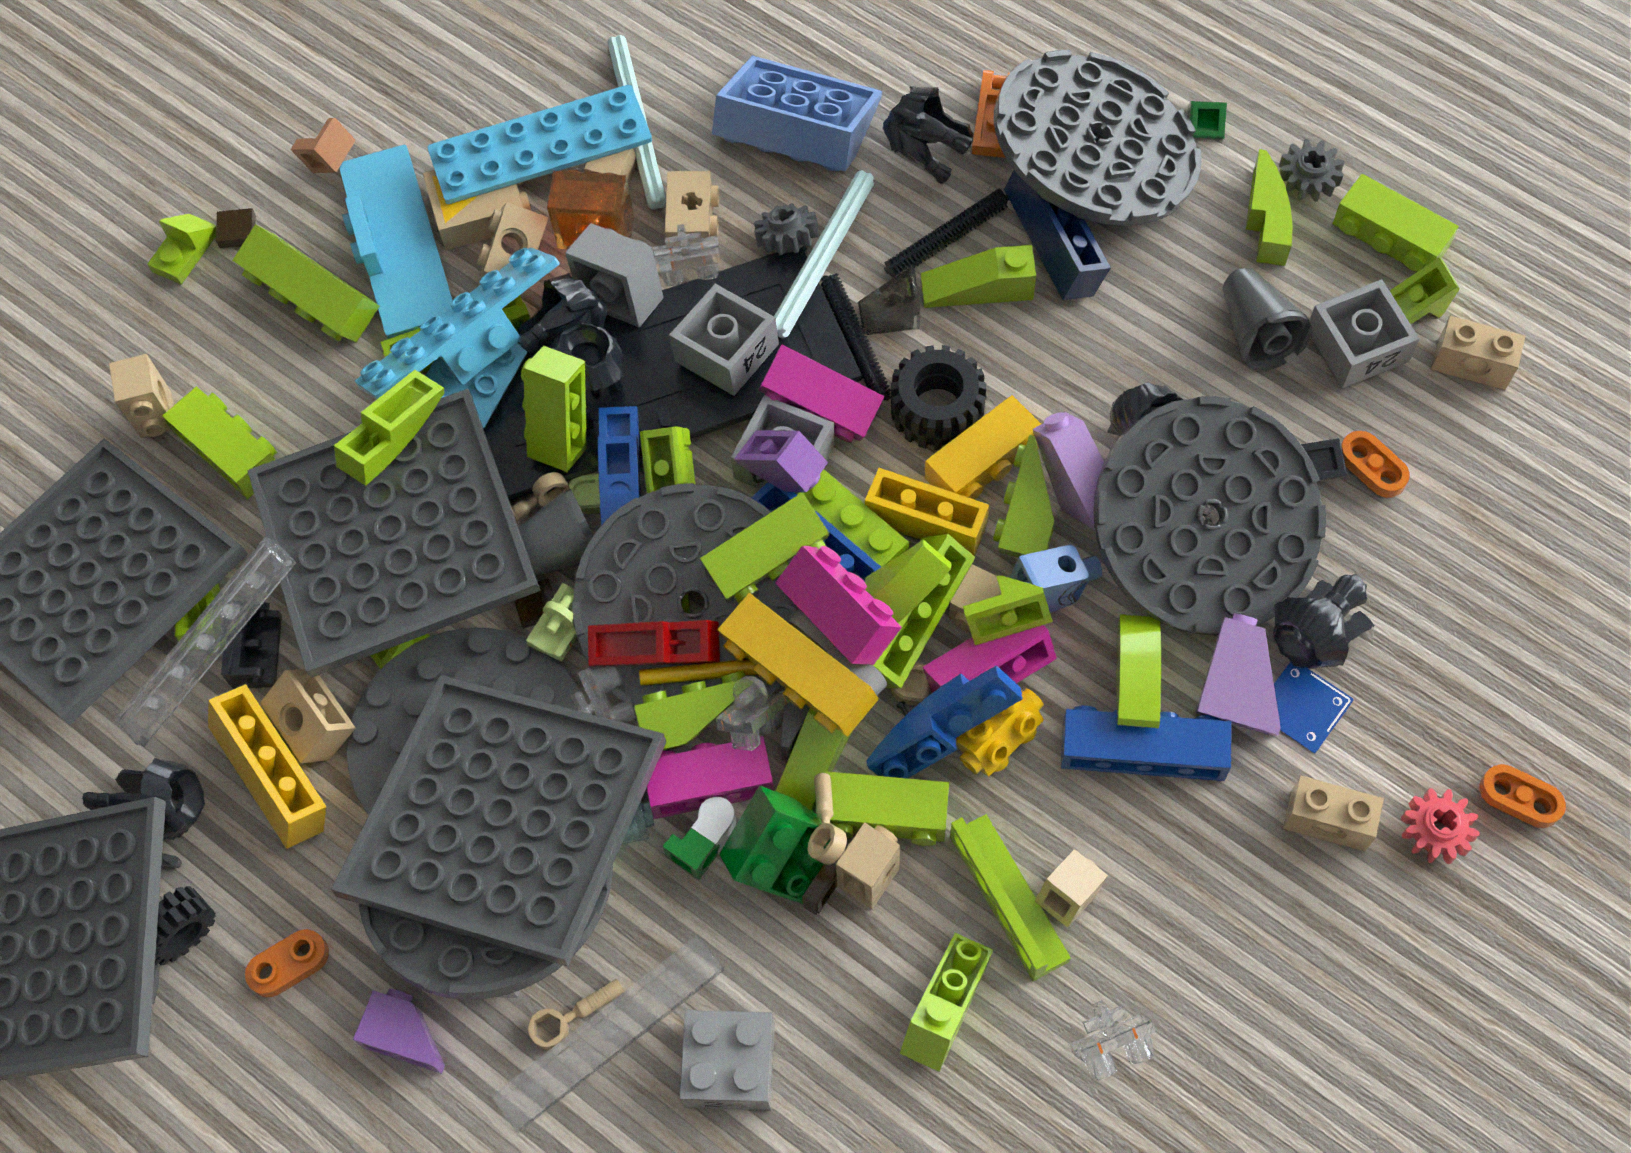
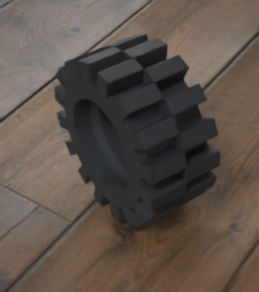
(181, 923)

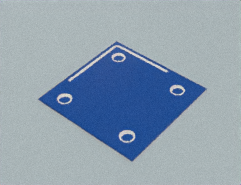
(1308, 706)

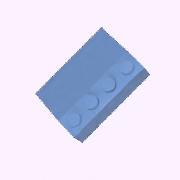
(795, 113)

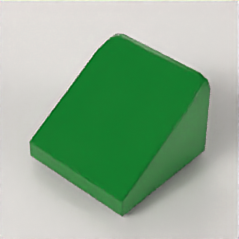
(1208, 119)

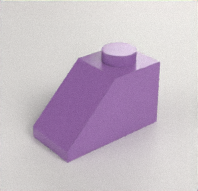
(782, 459)
(398, 1030)

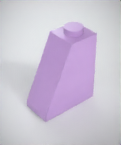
(1070, 463)
(1241, 678)

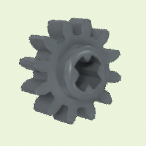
(1311, 170)
(786, 229)

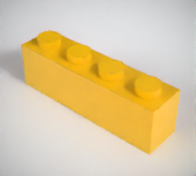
(798, 665)
(266, 766)

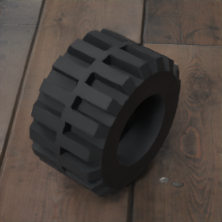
(932, 371)

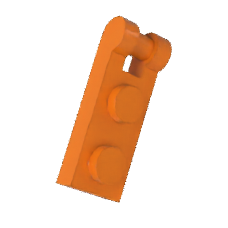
(985, 138)

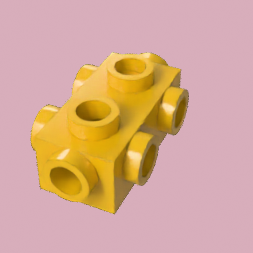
(993, 741)

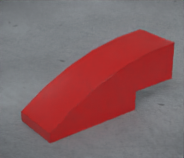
(653, 643)

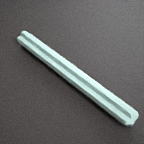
(644, 154)
(823, 252)

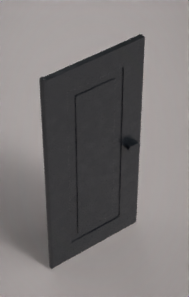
(663, 388)

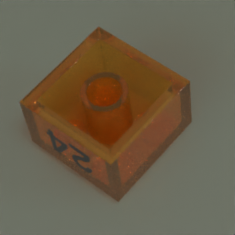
(585, 199)

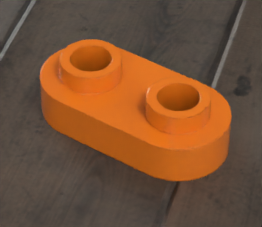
(1375, 464)
(1521, 794)
(286, 964)

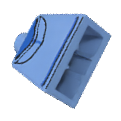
(1059, 573)

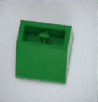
(772, 845)

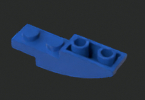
(618, 458)
(935, 723)

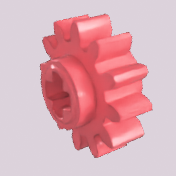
(1449, 840)

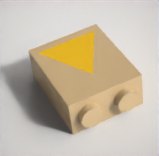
(469, 218)

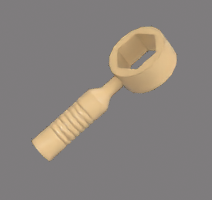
(539, 489)
(826, 830)
(581, 1009)

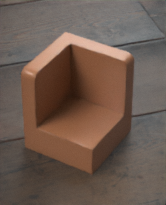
(327, 150)

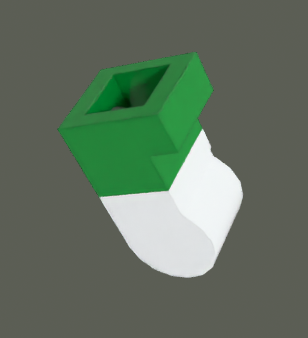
(704, 838)

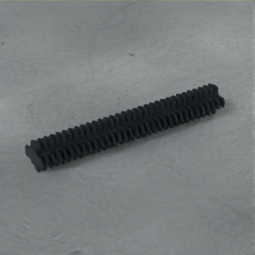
(947, 232)
(854, 335)

